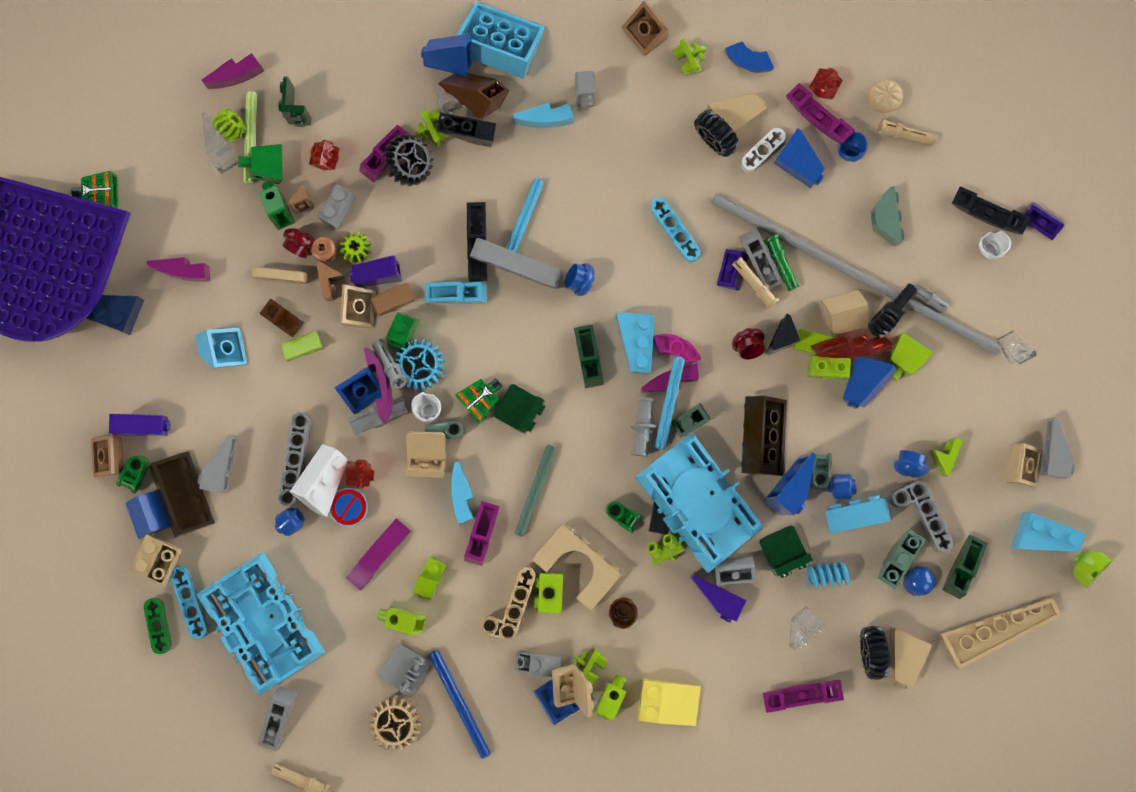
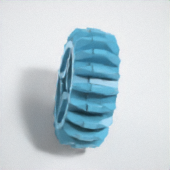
(423, 356)

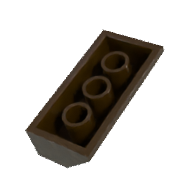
(764, 436)

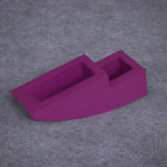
(232, 73)
(373, 165)
(181, 269)
(660, 383)
(481, 533)

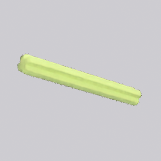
(250, 132)

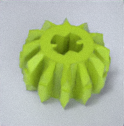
(229, 125)
(362, 249)

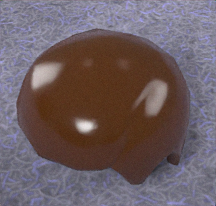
(623, 613)

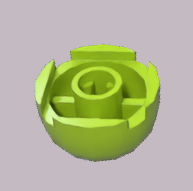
(1089, 566)

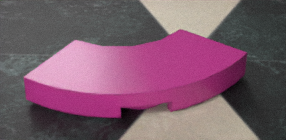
(676, 346)

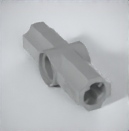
(371, 419)

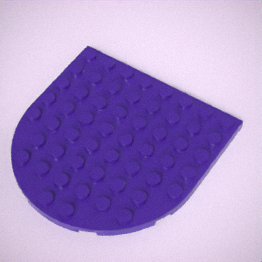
(52, 259)

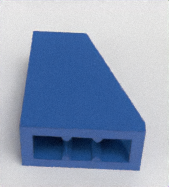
(449, 54)
(800, 160)
(866, 381)

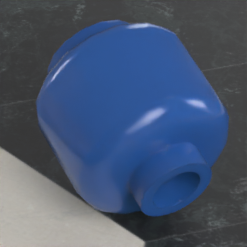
(842, 486)
(289, 521)

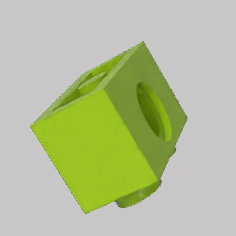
(828, 368)
(553, 604)

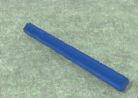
(460, 704)

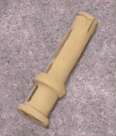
(898, 130)
(761, 290)
(307, 784)

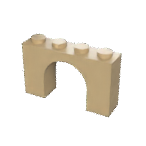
(603, 575)

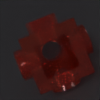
(826, 83)
(324, 155)
(359, 474)

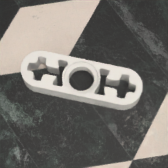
(776, 144)

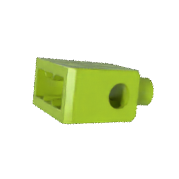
(907, 356)
(402, 620)
(605, 705)

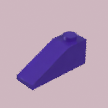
(721, 600)

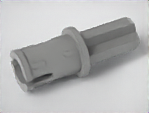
(930, 299)

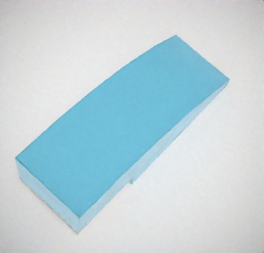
(545, 117)
(456, 292)
(460, 494)

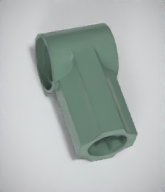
(445, 428)

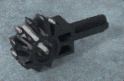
(890, 313)

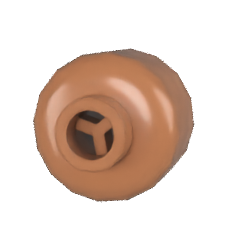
(326, 255)

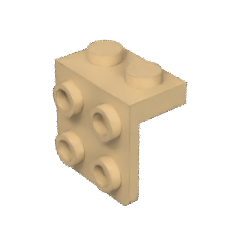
(425, 454)
(572, 687)

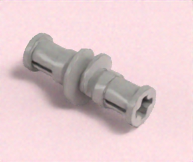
(643, 426)

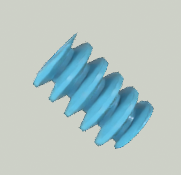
(827, 574)

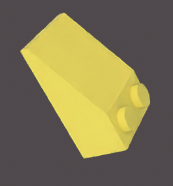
(668, 702)

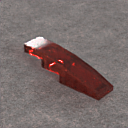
(845, 347)

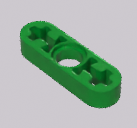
(150, 612)

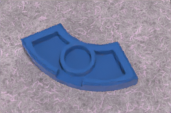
(748, 59)

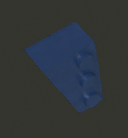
(117, 312)

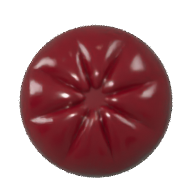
(297, 242)
(749, 343)

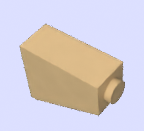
(739, 110)
(906, 657)

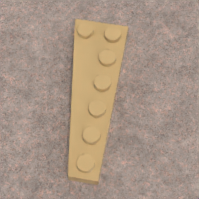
(987, 635)

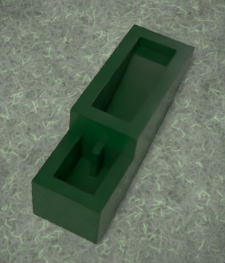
(588, 356)
(965, 567)

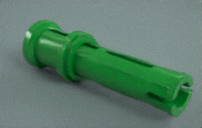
(777, 253)

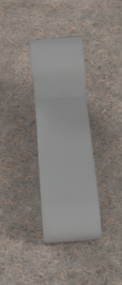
(924, 518)

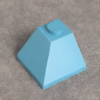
(222, 347)

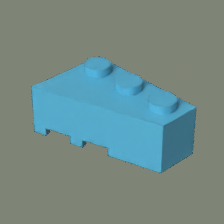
(637, 339)
(858, 514)
(1044, 534)

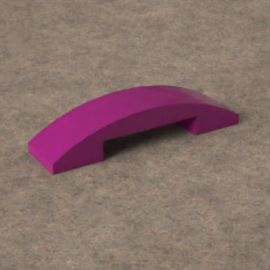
(819, 116)
(383, 404)
(378, 553)
(803, 695)

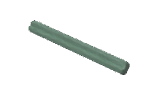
(535, 490)

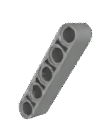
(516, 263)
(292, 449)

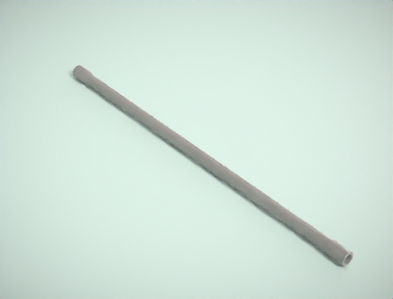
(983, 342)

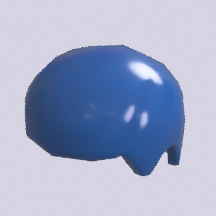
(853, 148)
(919, 581)

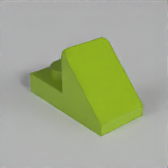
(946, 461)
(429, 578)

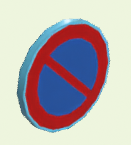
(349, 507)

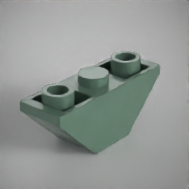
(887, 218)
(900, 558)

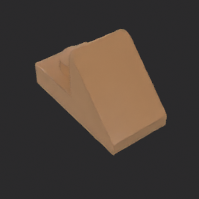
(326, 276)

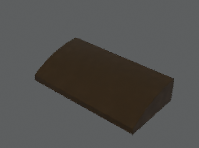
(180, 494)

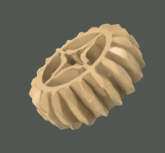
(396, 732)

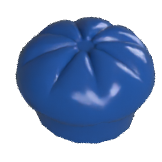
(580, 278)
(911, 464)

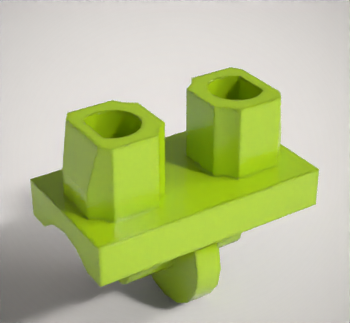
(685, 50)
(430, 119)
(666, 549)
(595, 659)

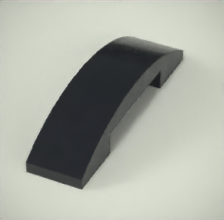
(990, 213)

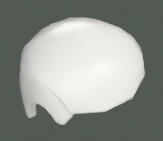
(994, 245)
(426, 407)

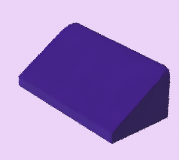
(1043, 221)
(728, 275)

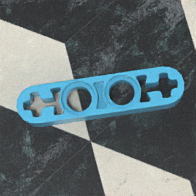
(677, 228)
(193, 600)

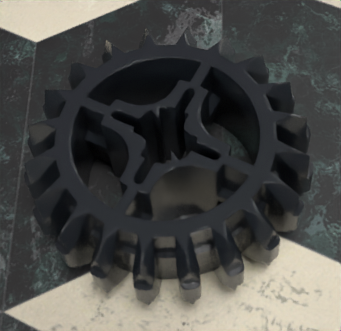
(716, 133)
(402, 164)
(874, 652)

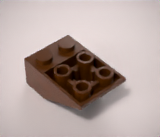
(476, 92)

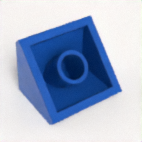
(360, 390)
(147, 514)

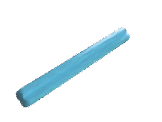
(525, 215)
(669, 403)

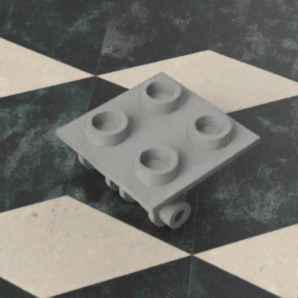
(404, 669)

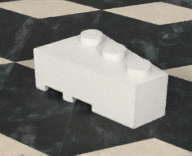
(320, 480)

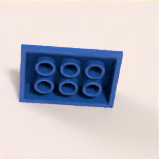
(793, 487)

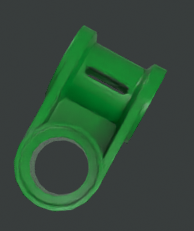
(131, 476)
(624, 516)

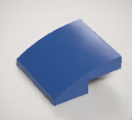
(546, 699)

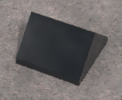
(784, 336)

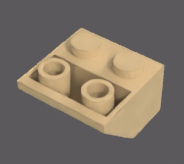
(155, 559)

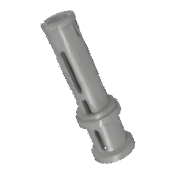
(391, 369)

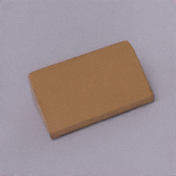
(301, 200)

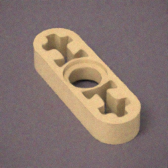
(279, 275)

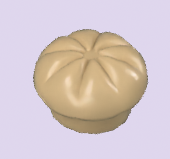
(885, 96)

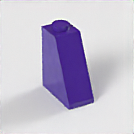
(376, 272)
(138, 425)

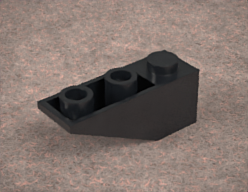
(467, 129)

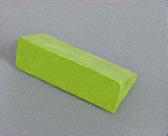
(809, 338)
(302, 346)

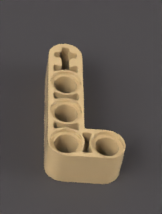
(513, 602)

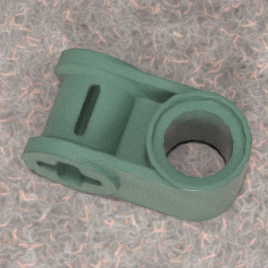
(822, 468)

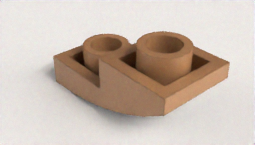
(392, 298)

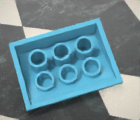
(502, 39)

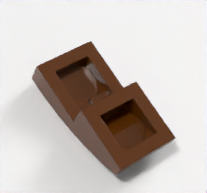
(281, 318)

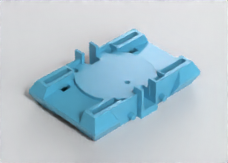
(699, 502)
(254, 630)

